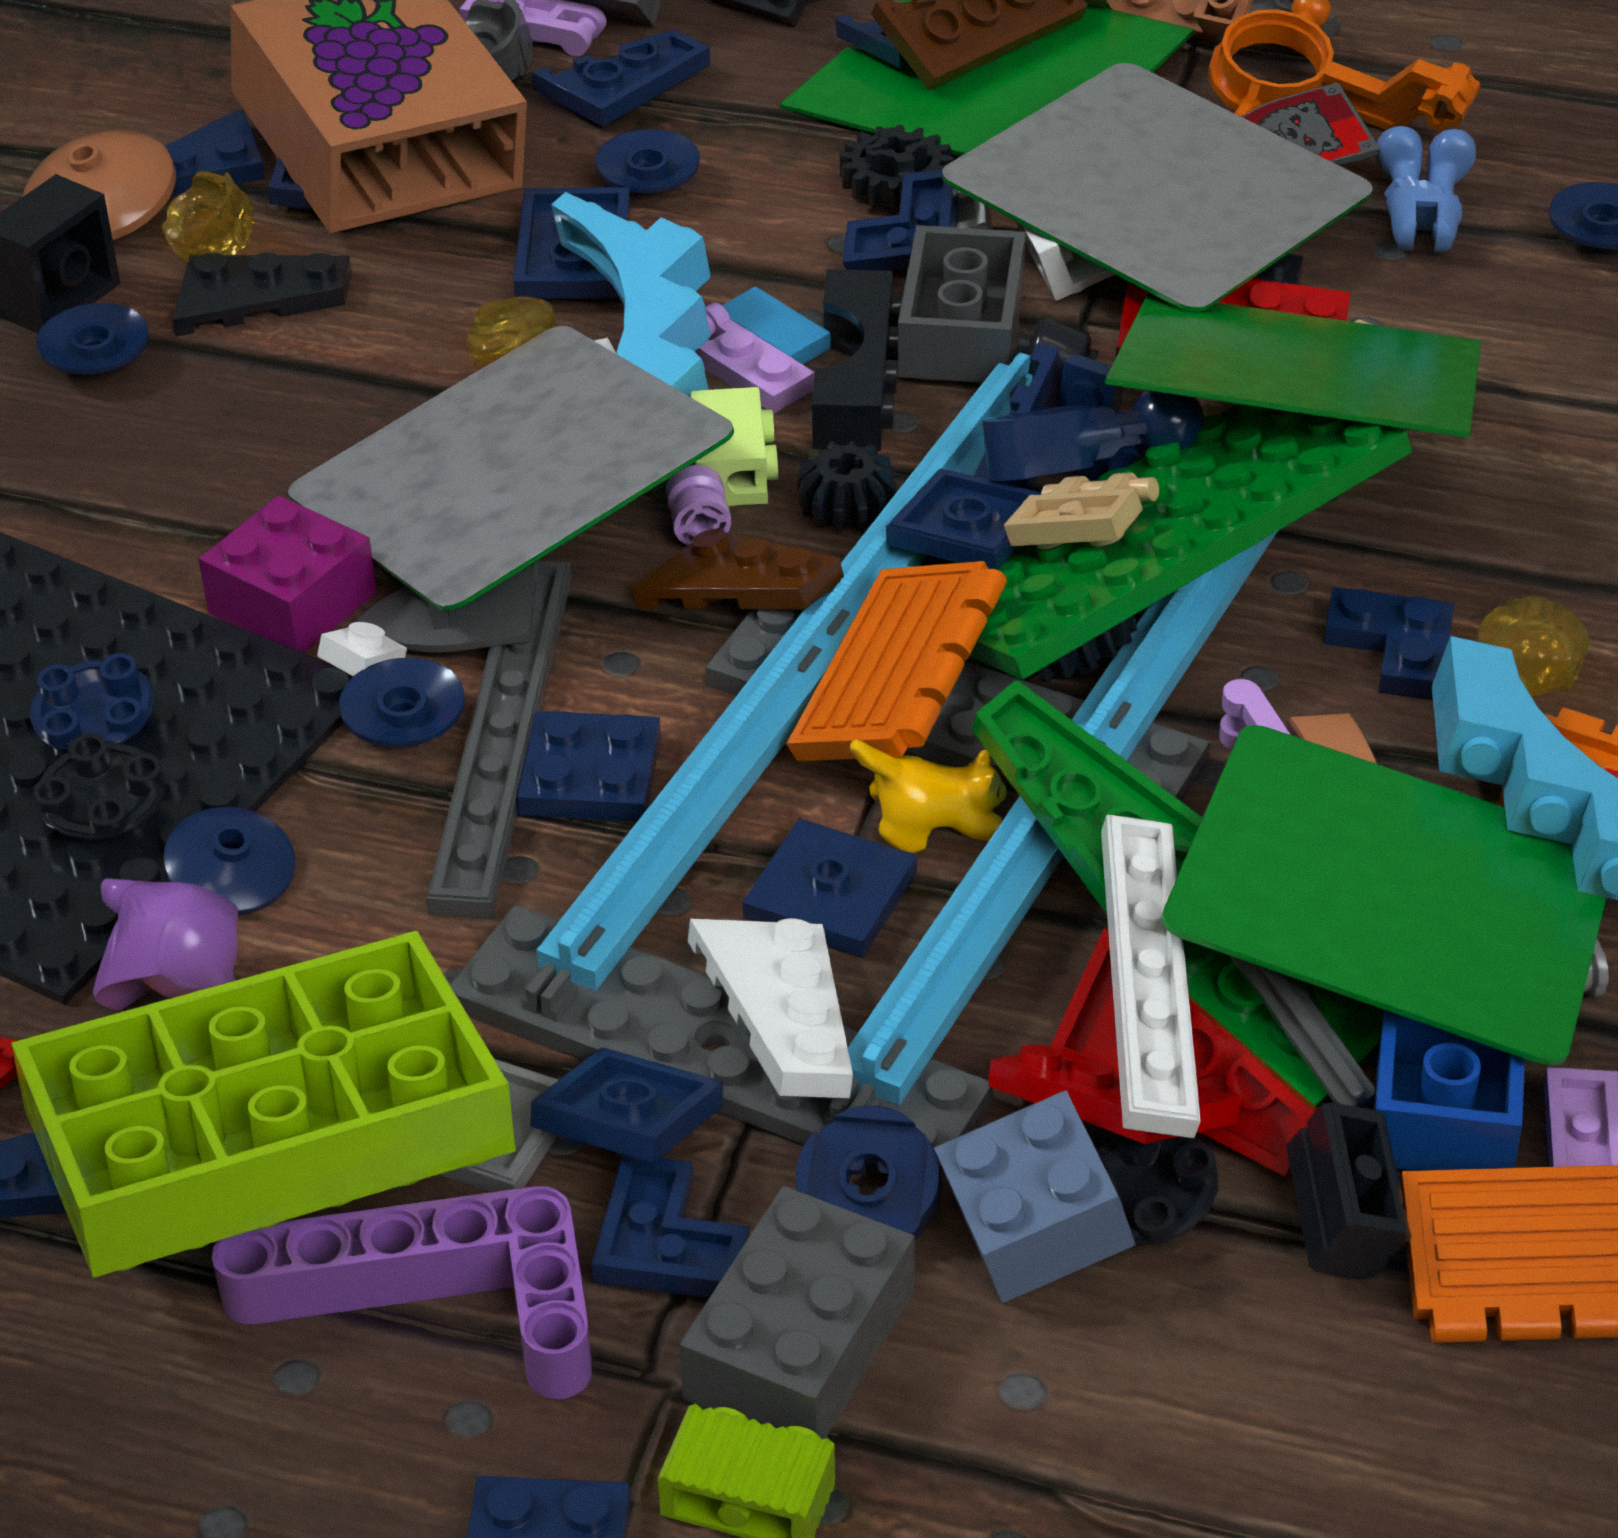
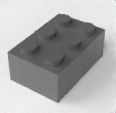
(960, 303)
(799, 1314)

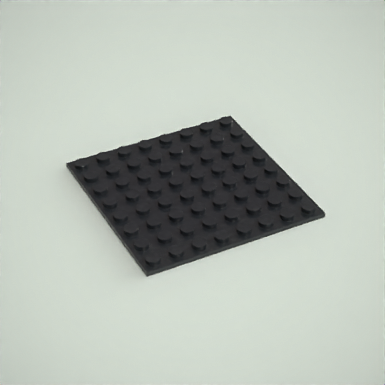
(225, 724)

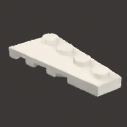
(785, 996)

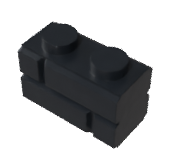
(1347, 1191)

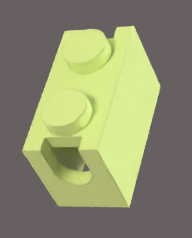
(745, 459)

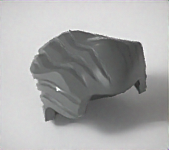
(503, 33)

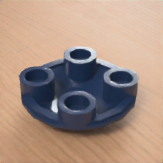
(91, 698)

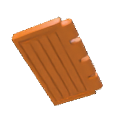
(898, 660)
(1513, 1250)

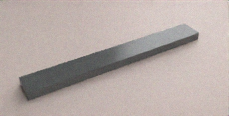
(492, 764)

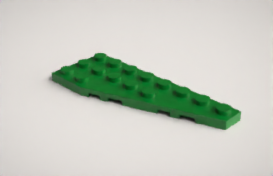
(1070, 789)

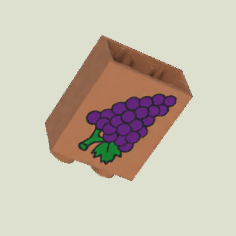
(377, 104)

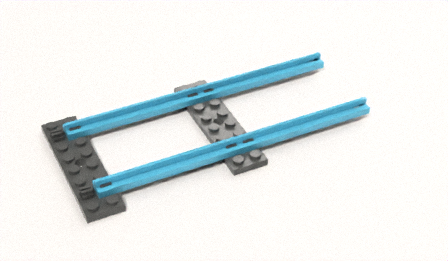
(585, 987)

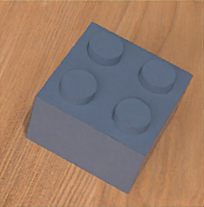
(1035, 1196)

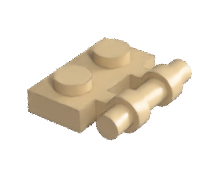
(1081, 511)

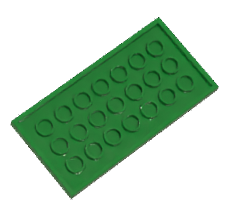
(1215, 499)

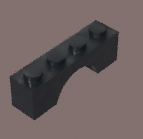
(857, 395)

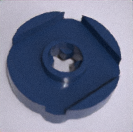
(879, 1137)

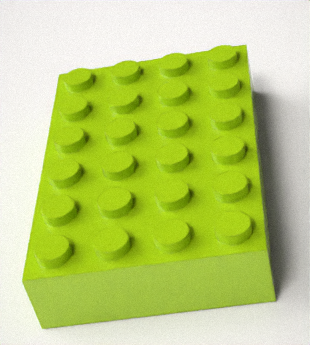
(261, 1101)

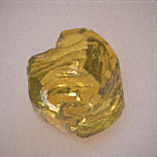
(209, 217)
(505, 326)
(1544, 640)

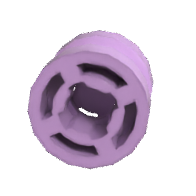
(697, 502)

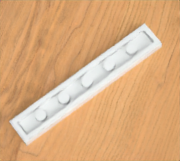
(1148, 980)

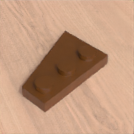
(742, 569)

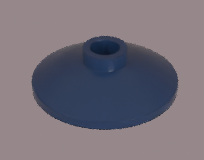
(647, 160)
(1587, 214)
(92, 338)
(402, 702)
(247, 876)

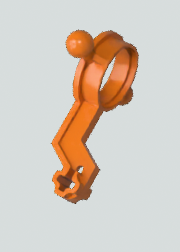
(1378, 102)

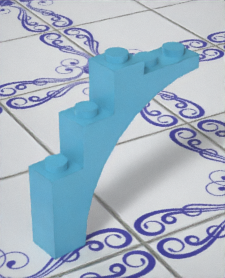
(655, 279)
(1501, 737)

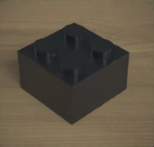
(54, 252)

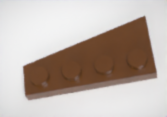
(959, 35)

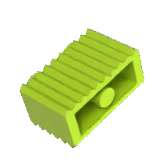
(746, 1476)

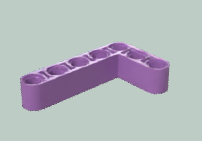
(424, 1254)

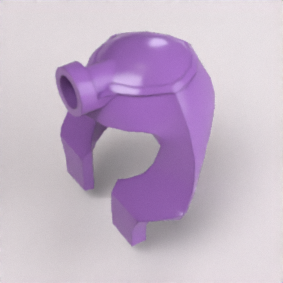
(165, 940)

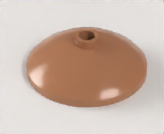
(121, 164)

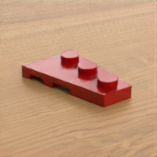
(1093, 1089)

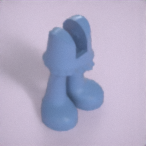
(1424, 203)

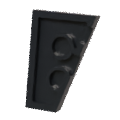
(240, 285)

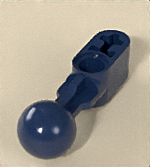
(1075, 436)

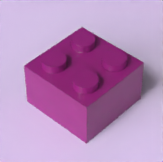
(288, 574)

